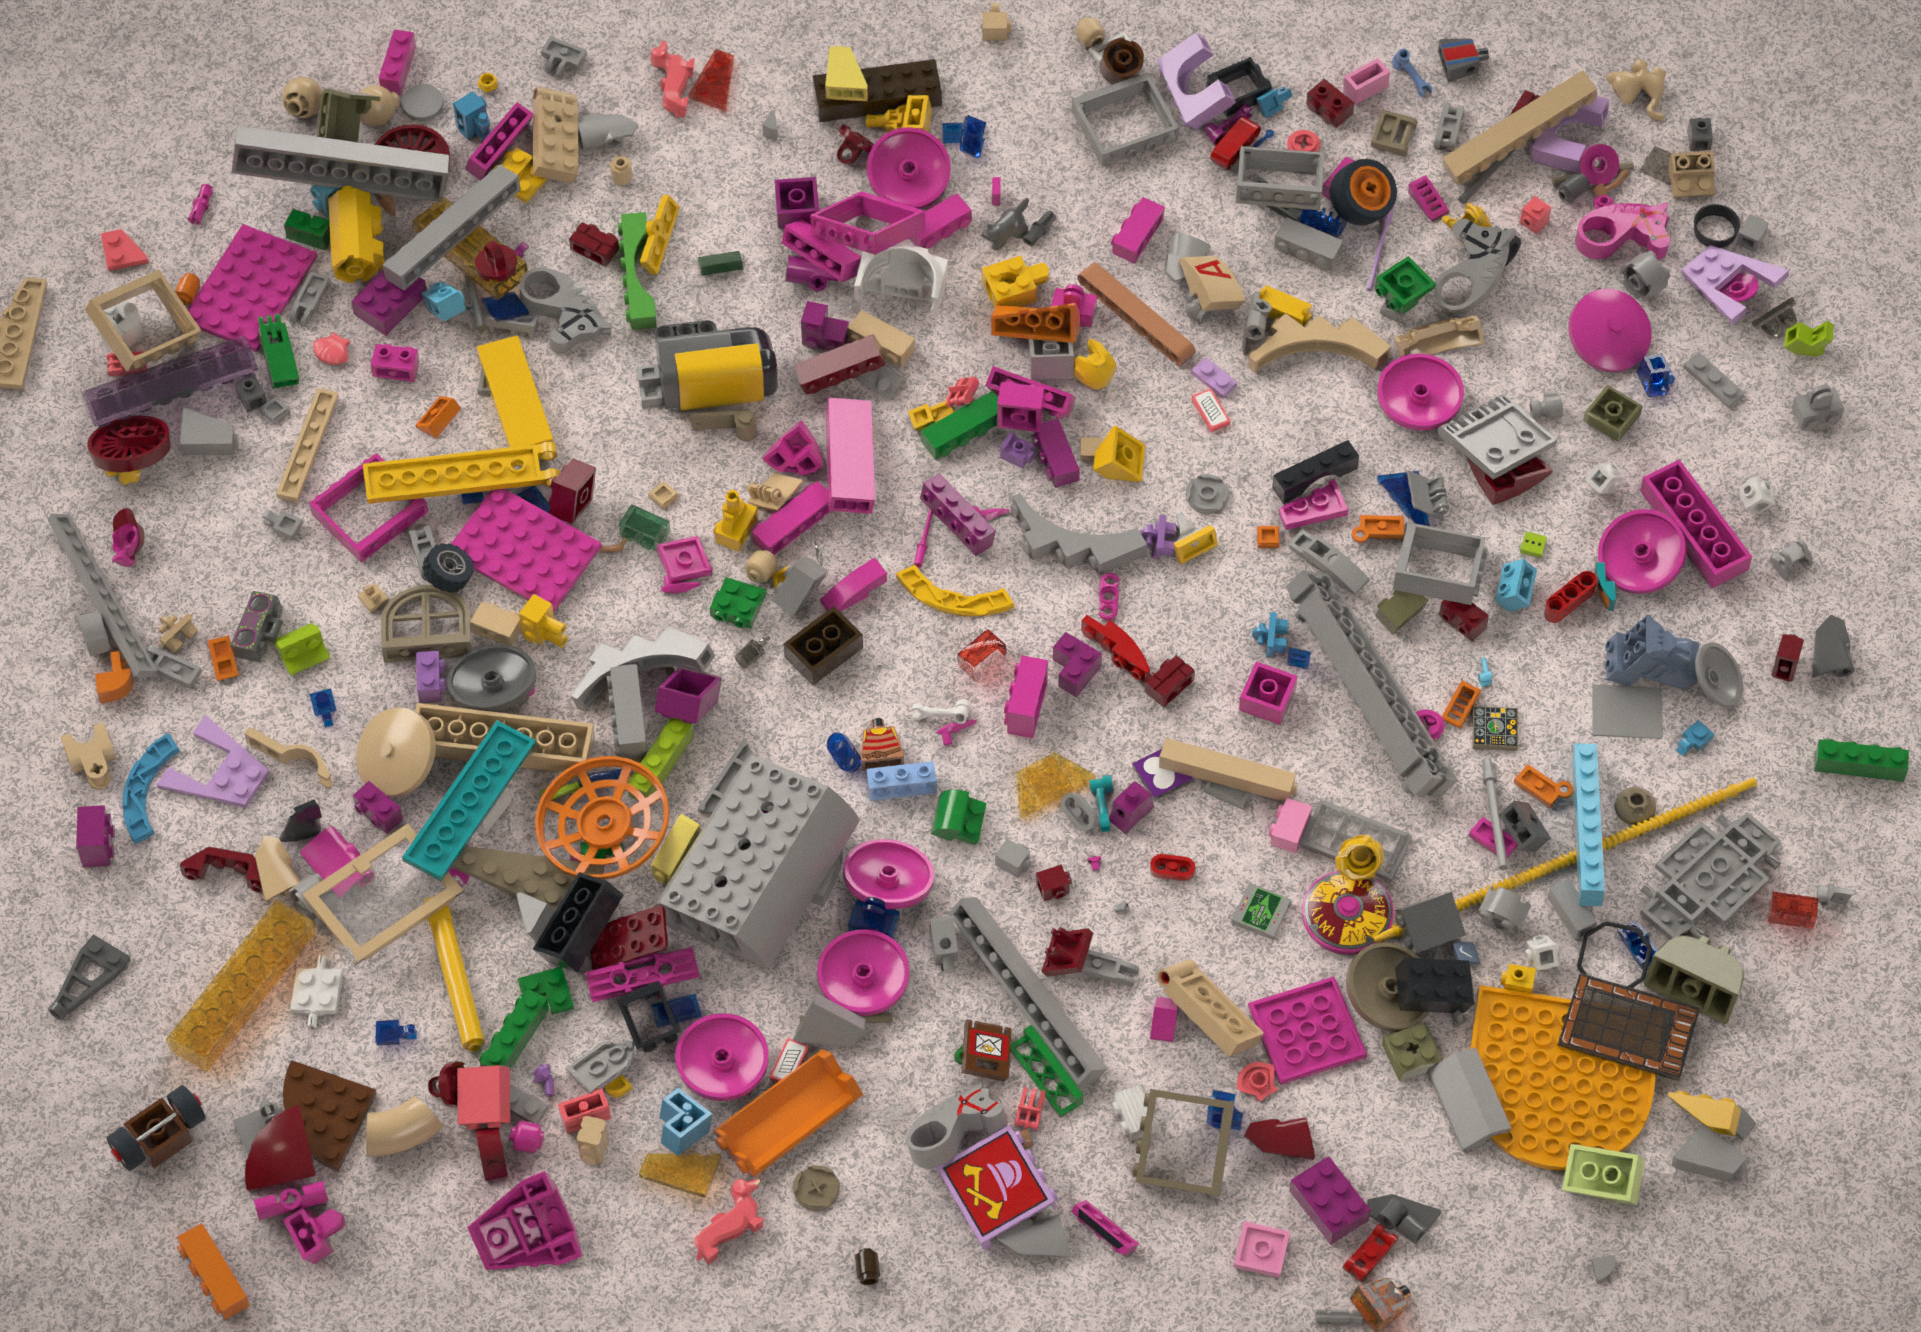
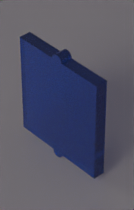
(506, 307)

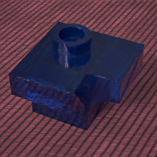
(1655, 375)
(1215, 1114)

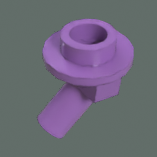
(543, 1074)

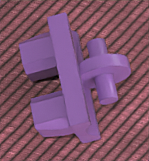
(1156, 535)

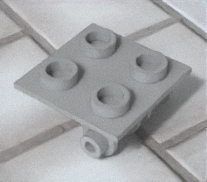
(1428, 494)
(252, 1123)

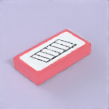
(1210, 410)
(789, 1059)

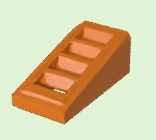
(1466, 688)

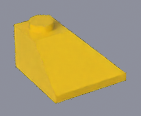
(1120, 456)

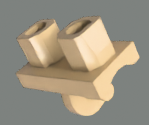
(184, 626)

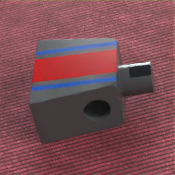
(1460, 57)

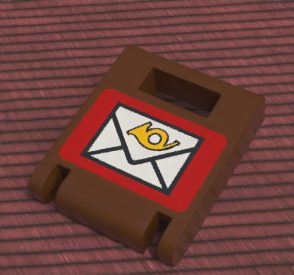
(987, 1044)

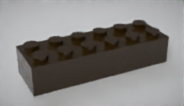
(887, 90)

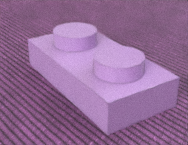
(1214, 377)

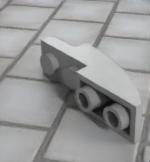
(1329, 560)

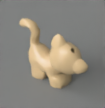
(1628, 85)

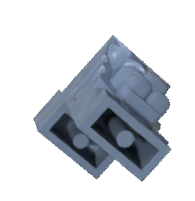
(1651, 654)

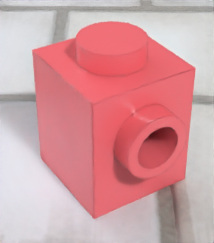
(1535, 214)

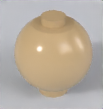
(302, 97)
(383, 110)

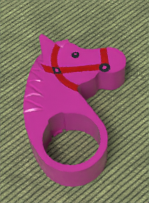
(1624, 222)

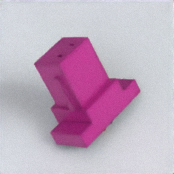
(1094, 862)

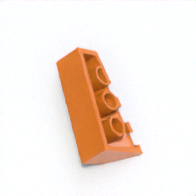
(1045, 323)

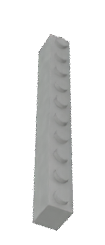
(1027, 991)

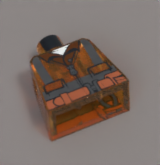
(1380, 1302)

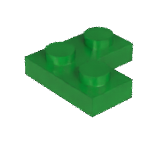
(552, 985)

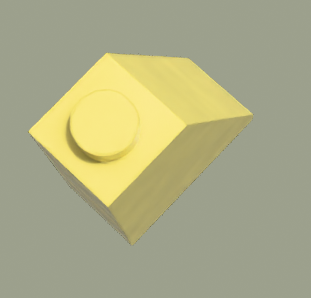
(844, 76)
(674, 848)

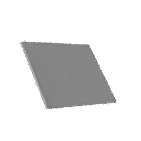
(1627, 711)

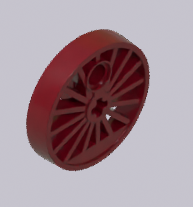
(423, 132)
(138, 436)

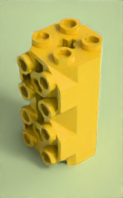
(352, 235)

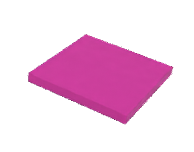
(1307, 1030)

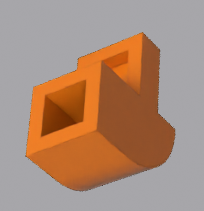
(116, 683)

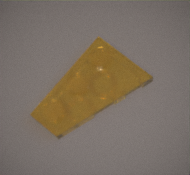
(684, 1173)

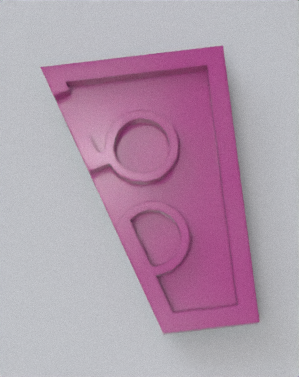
(1317, 507)

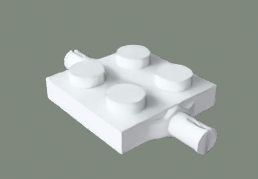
(316, 991)

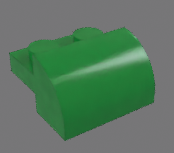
(958, 817)

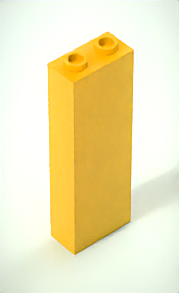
(514, 393)

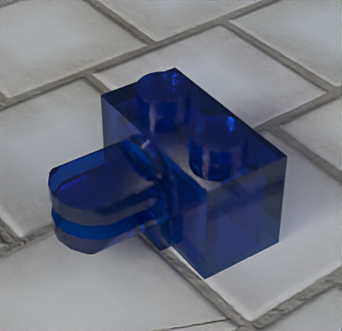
(874, 916)

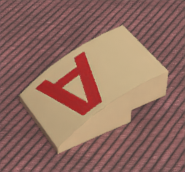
(1212, 283)

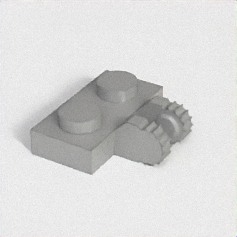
(563, 53)

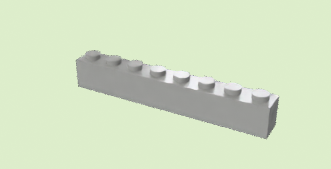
(451, 227)

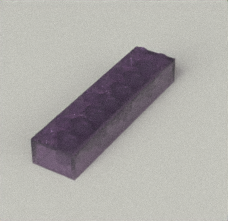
(169, 381)

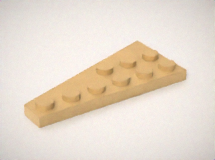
(19, 331)

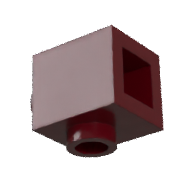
(1053, 882)

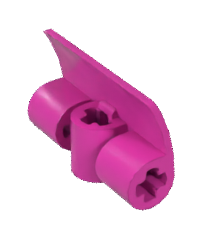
(329, 852)
(313, 1195)

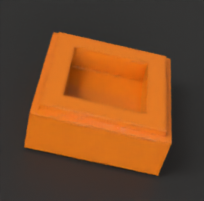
(1268, 537)

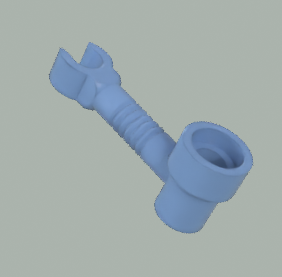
(1401, 62)

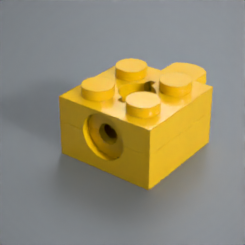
(1021, 285)

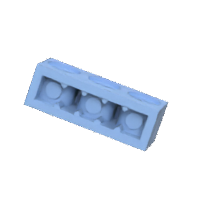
(901, 781)

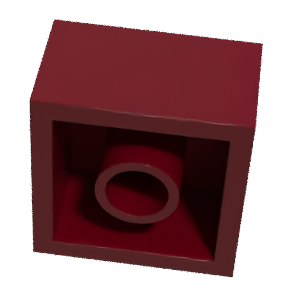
(572, 490)

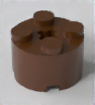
(1121, 60)

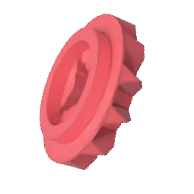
(1295, 141)

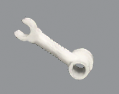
(959, 713)

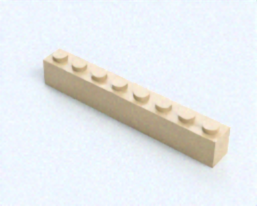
(1520, 127)

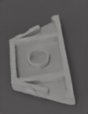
(725, 778)

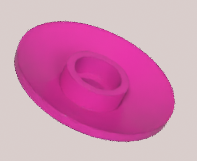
(1607, 166)
(1741, 287)

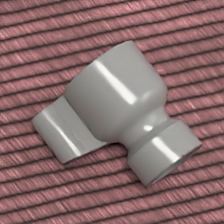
(1550, 406)

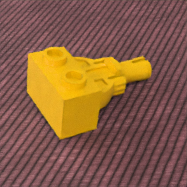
(914, 114)
(736, 522)

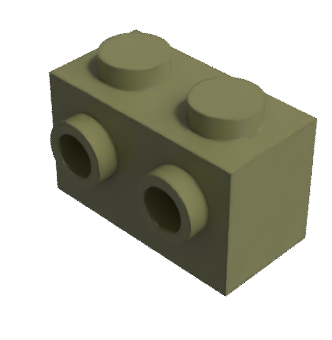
(1399, 609)

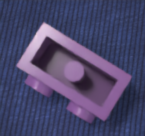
(429, 679)

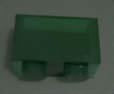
(644, 527)

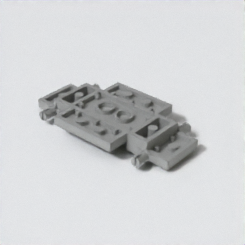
(1710, 875)

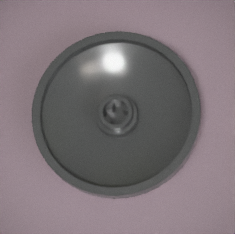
(491, 678)

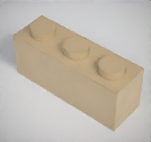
(894, 343)

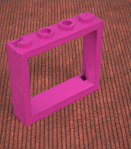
(904, 222)
(380, 536)

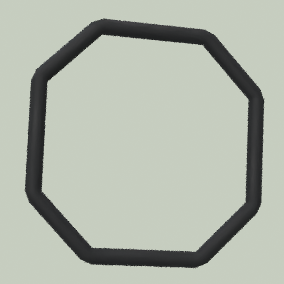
(1621, 926)

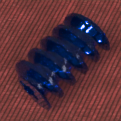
(1323, 222)

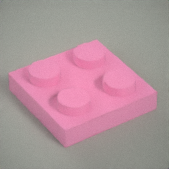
(1261, 1249)

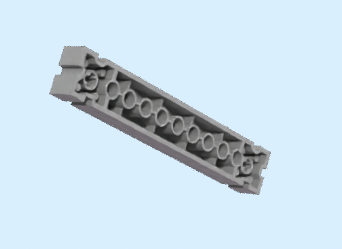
(1371, 684)

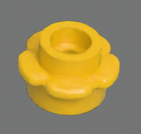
(487, 78)

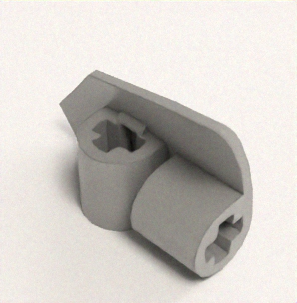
(604, 129)
(1183, 246)
(1256, 320)
(1037, 1238)

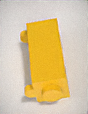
(1285, 303)

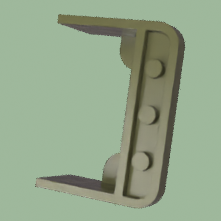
(342, 112)

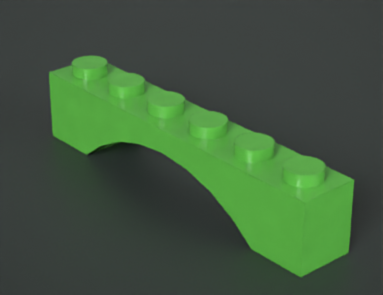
(641, 304)

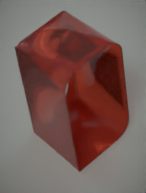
(979, 650)

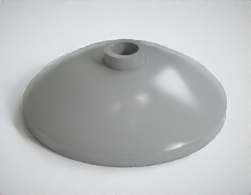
(1718, 674)

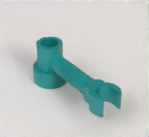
(1101, 787)

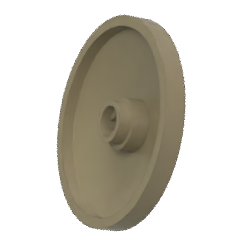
(1373, 987)

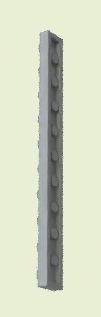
(102, 595)

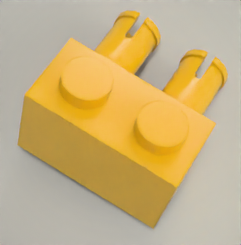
(539, 623)

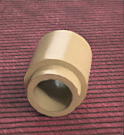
(621, 170)

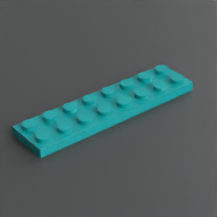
(468, 800)

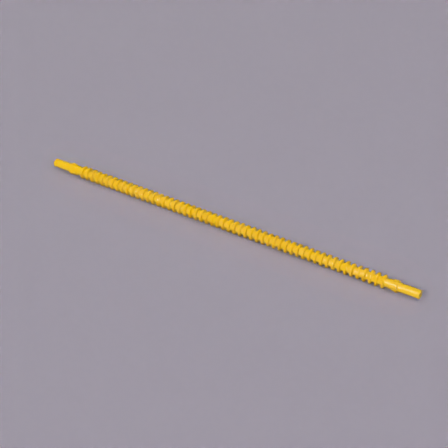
(1687, 809)

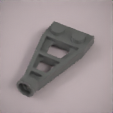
(101, 954)

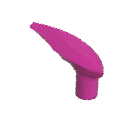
(989, 514)
(678, 587)
(947, 730)

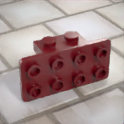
(631, 938)

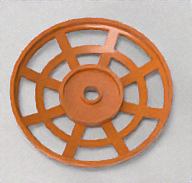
(599, 809)

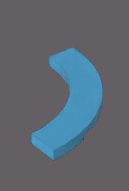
(138, 784)

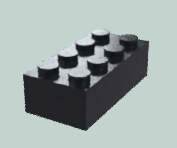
(578, 922)

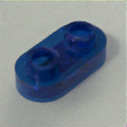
(844, 754)

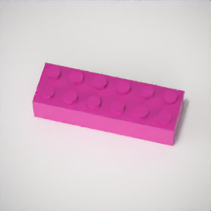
(1707, 535)

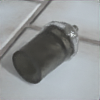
(752, 651)

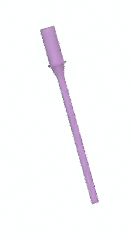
(1386, 221)

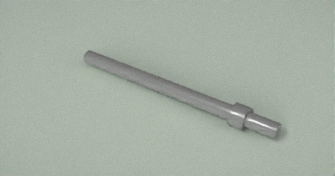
(1490, 780)

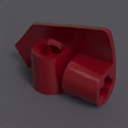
(1282, 1137)

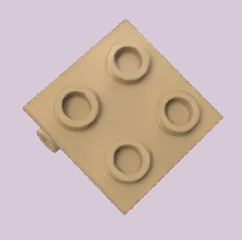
(773, 492)

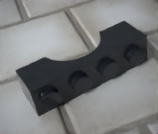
(1296, 479)

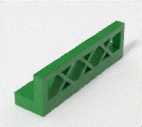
(1054, 1068)

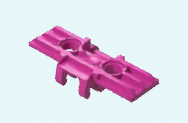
(603, 987)

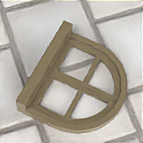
(406, 647)

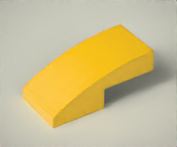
(925, 416)

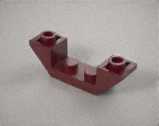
(197, 865)

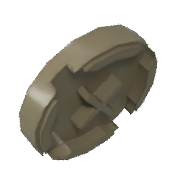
(816, 1188)

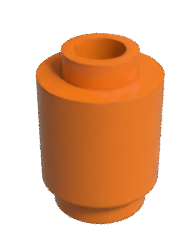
(187, 288)

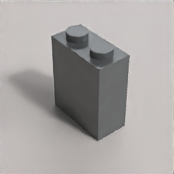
(1430, 922)

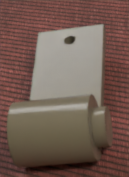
(742, 420)

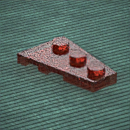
(714, 81)

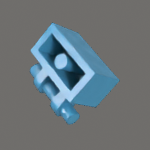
(472, 116)

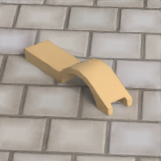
(285, 754)

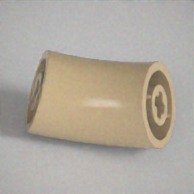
(400, 1128)

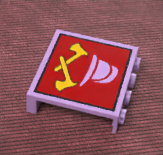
(997, 1184)

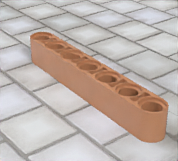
(1137, 313)

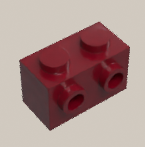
(1330, 103)
(1465, 618)

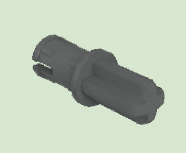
(1039, 228)

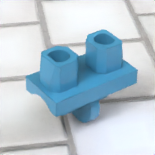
(1276, 626)

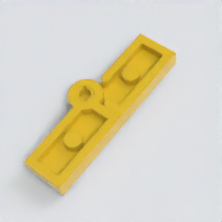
(659, 233)

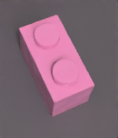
(1366, 81)
(1291, 825)

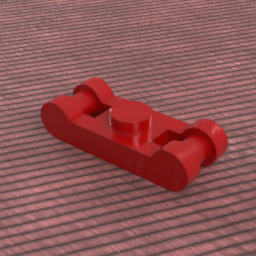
(1370, 1253)

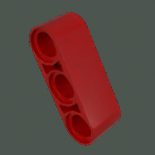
(1228, 149)
(1573, 588)

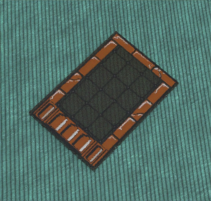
(1629, 1027)

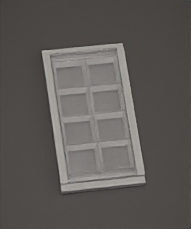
(1335, 824)

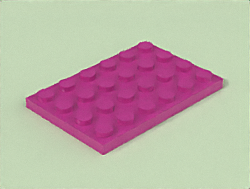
(250, 281)
(525, 547)

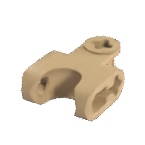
(91, 756)

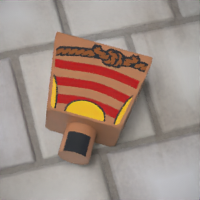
(880, 746)

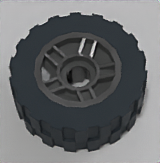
(448, 567)

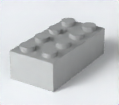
(627, 713)

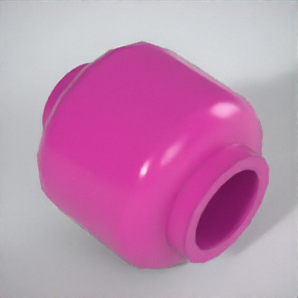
(526, 1137)

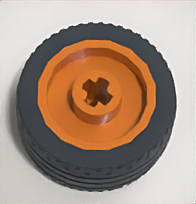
(1363, 192)

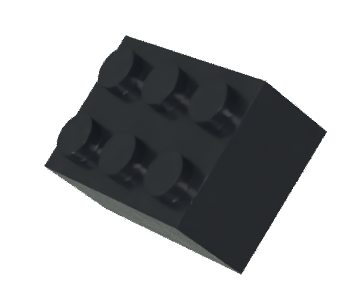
(1434, 985)

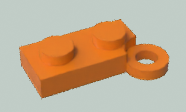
(1379, 528)
(1541, 786)

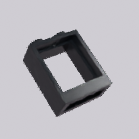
(1236, 71)
(639, 996)

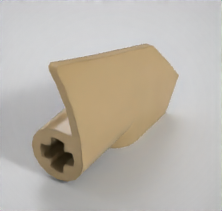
(275, 868)

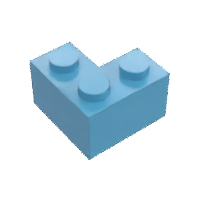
(684, 1120)

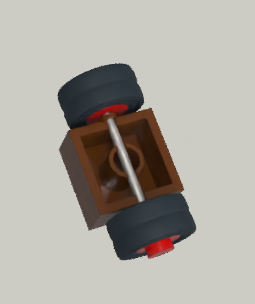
(157, 1130)

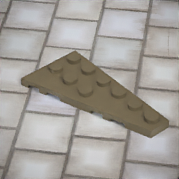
(520, 873)

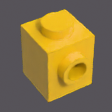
(1518, 978)

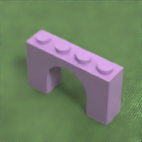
(1176, 69)
(1564, 154)

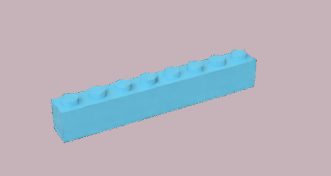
(1588, 825)

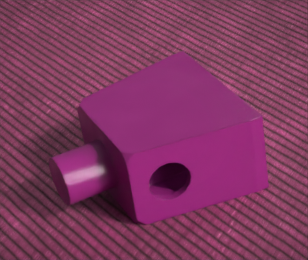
(1134, 804)

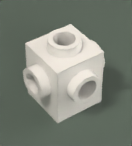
(1605, 478)
(1757, 495)
(1542, 953)

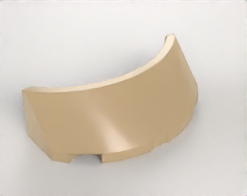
(1441, 336)

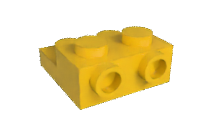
(522, 165)

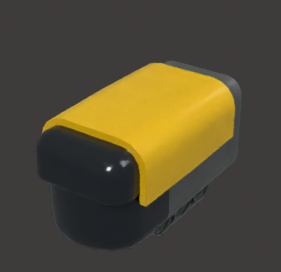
(713, 366)

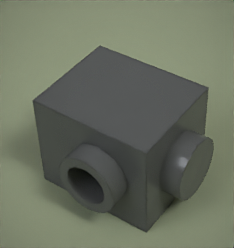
(1700, 134)
(250, 393)

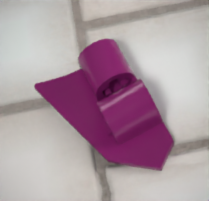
(802, 270)

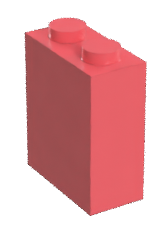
(483, 1096)

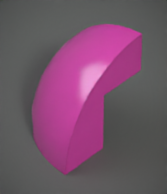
(795, 452)

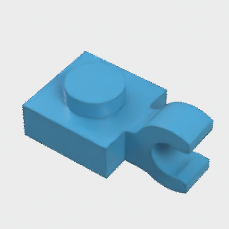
(1272, 101)
(1695, 736)

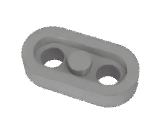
(1080, 813)

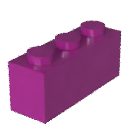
(1056, 453)

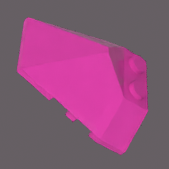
(526, 1227)

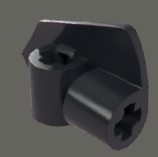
(303, 823)

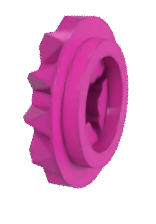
(1434, 719)

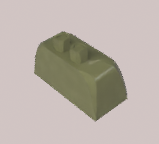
(1697, 975)

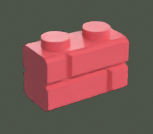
(590, 1105)

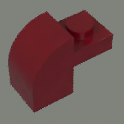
(491, 1153)

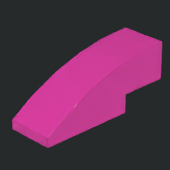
(855, 586)

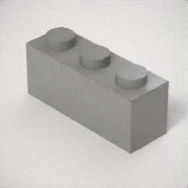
(1308, 244)

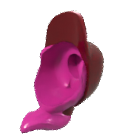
(127, 537)

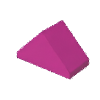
(1164, 1019)

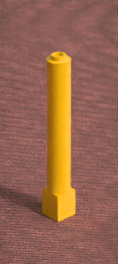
(456, 980)

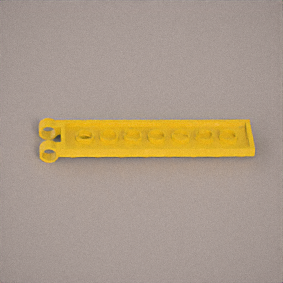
(458, 473)

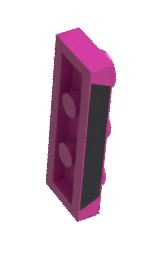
(1104, 1227)

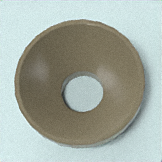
(1635, 813)

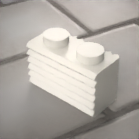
(1130, 1108)

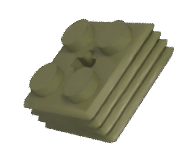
(1601, 412)
(1406, 1063)

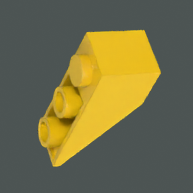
(1717, 1115)

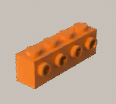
(213, 1272)

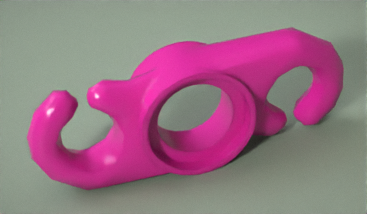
(1107, 588)

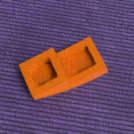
(223, 658)

